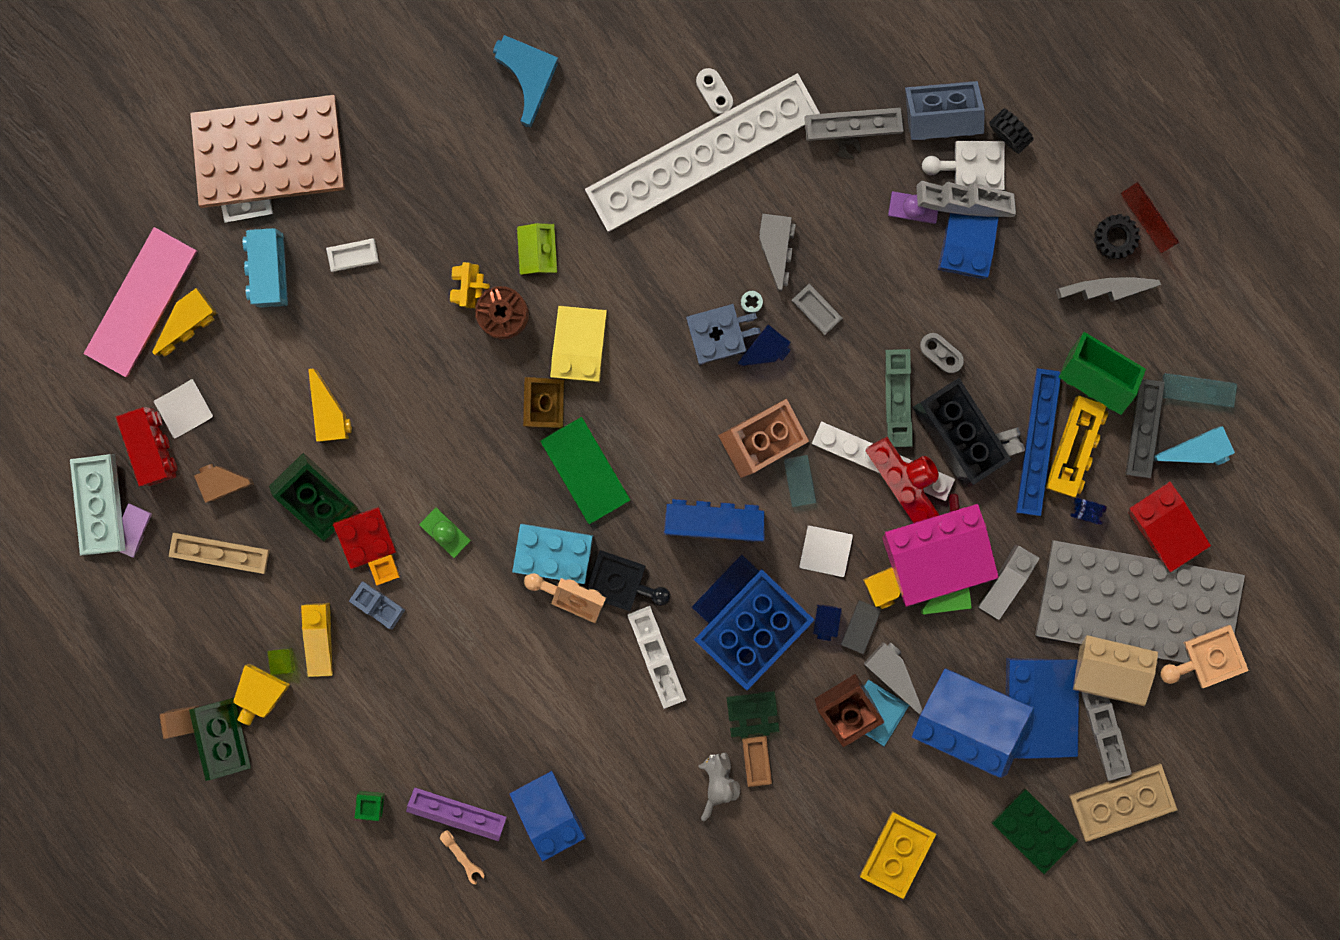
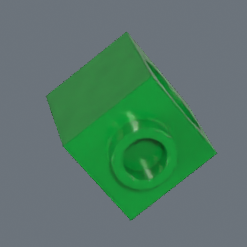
(369, 805)

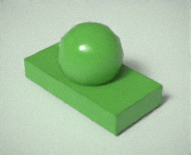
(445, 532)

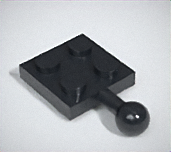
(620, 580)

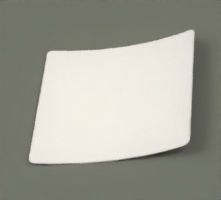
(183, 409)
(826, 551)

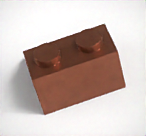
(849, 710)

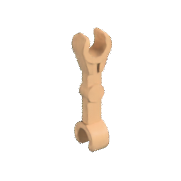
(449, 841)

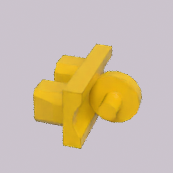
(471, 285)

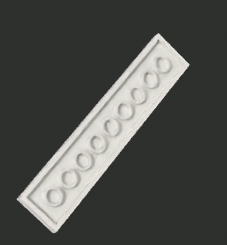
(702, 153)

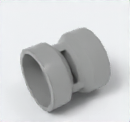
(1011, 441)

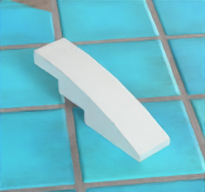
(656, 657)

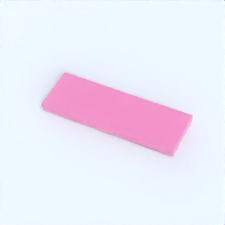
(140, 302)

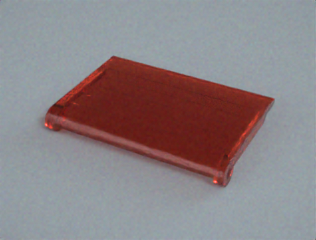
(1149, 217)

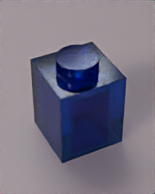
(826, 621)

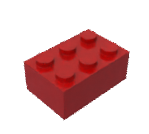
(147, 446)

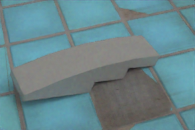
(964, 200)
(1115, 287)
(1107, 736)

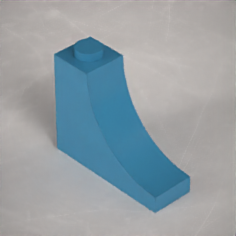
(532, 69)

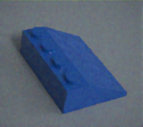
(714, 521)
(754, 629)
(1049, 689)
(973, 723)

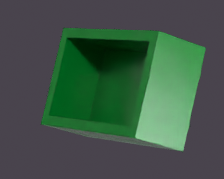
(1102, 373)

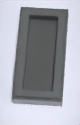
(861, 626)

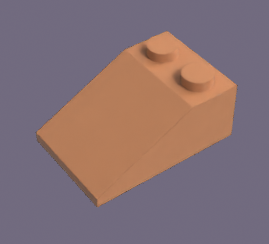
(763, 438)

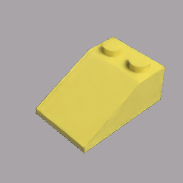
(578, 344)

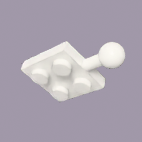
(974, 163)

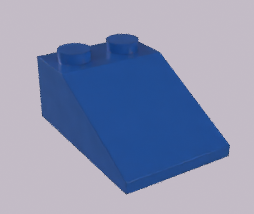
(968, 245)
(547, 816)

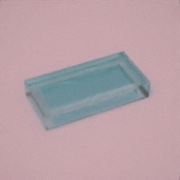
(799, 481)

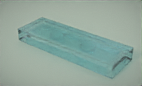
(1199, 390)

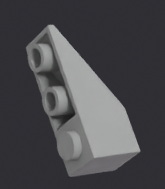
(774, 242)

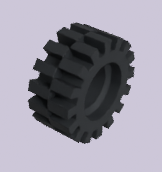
(1011, 130)
(1127, 226)

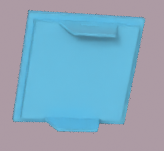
(890, 708)

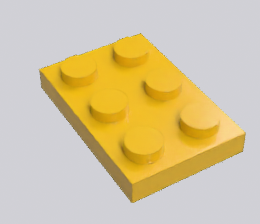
(897, 855)

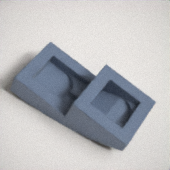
(377, 605)

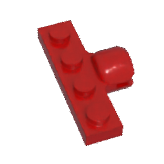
(906, 479)

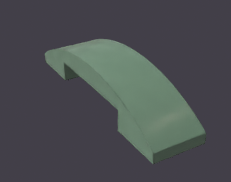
(898, 397)

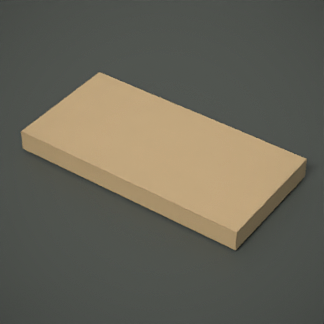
(1123, 802)

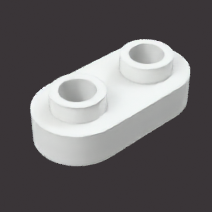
(714, 90)

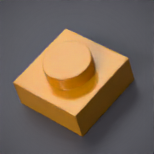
(384, 569)

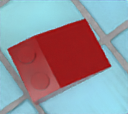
(1169, 527)

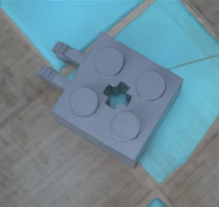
(731, 341)

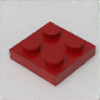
(364, 537)

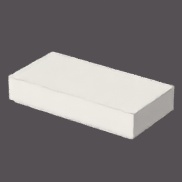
(352, 255)

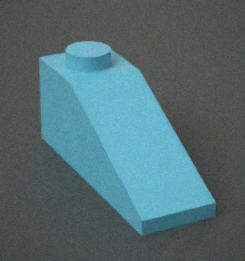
(1205, 448)

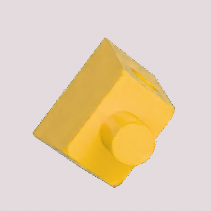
(257, 693)

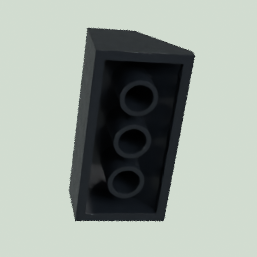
(961, 433)

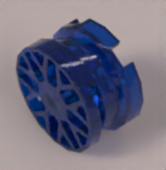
(1088, 511)

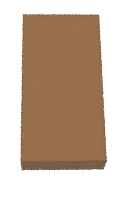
(757, 761)

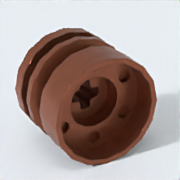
(516, 315)

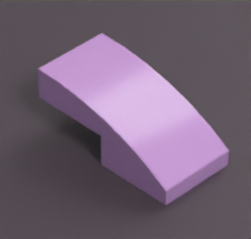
(134, 524)

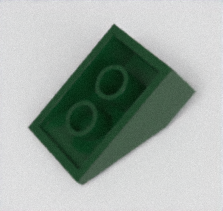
(312, 496)

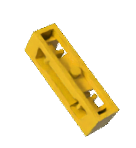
(1090, 440)

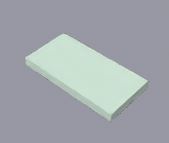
(97, 504)

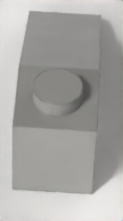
(1011, 579)
(893, 672)

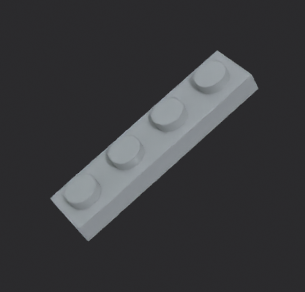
(853, 124)

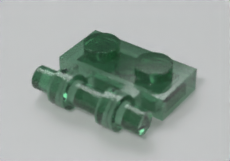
(752, 706)

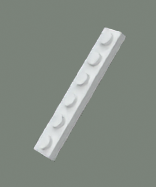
(854, 449)

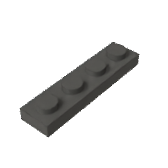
(1145, 428)

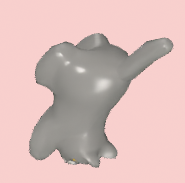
(721, 787)

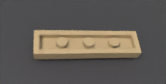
(219, 553)

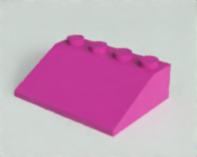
(941, 555)

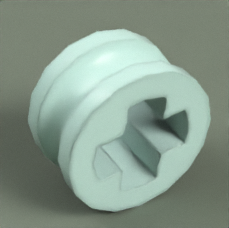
(752, 294)

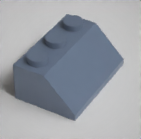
(944, 110)

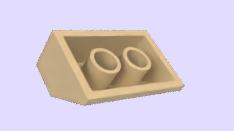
(1115, 670)

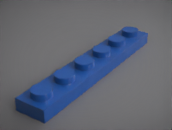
(1038, 442)

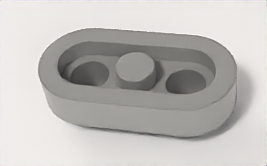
(941, 352)

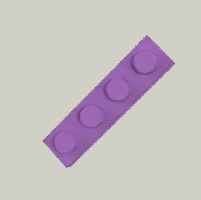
(456, 814)

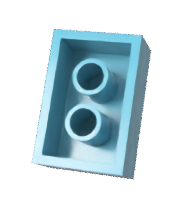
(265, 268)
(552, 553)

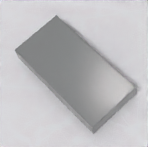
(816, 309)

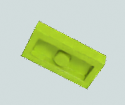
(537, 248)

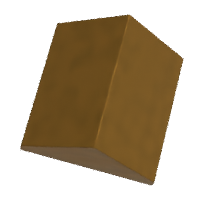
(543, 402)

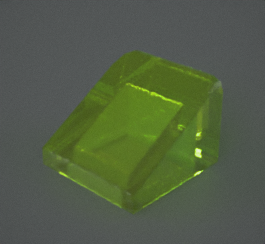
(281, 661)

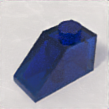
(766, 348)

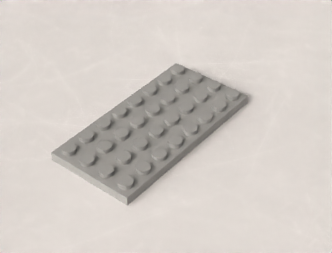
(1133, 600)

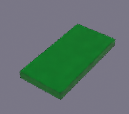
(585, 470)

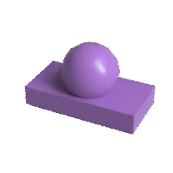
(906, 207)

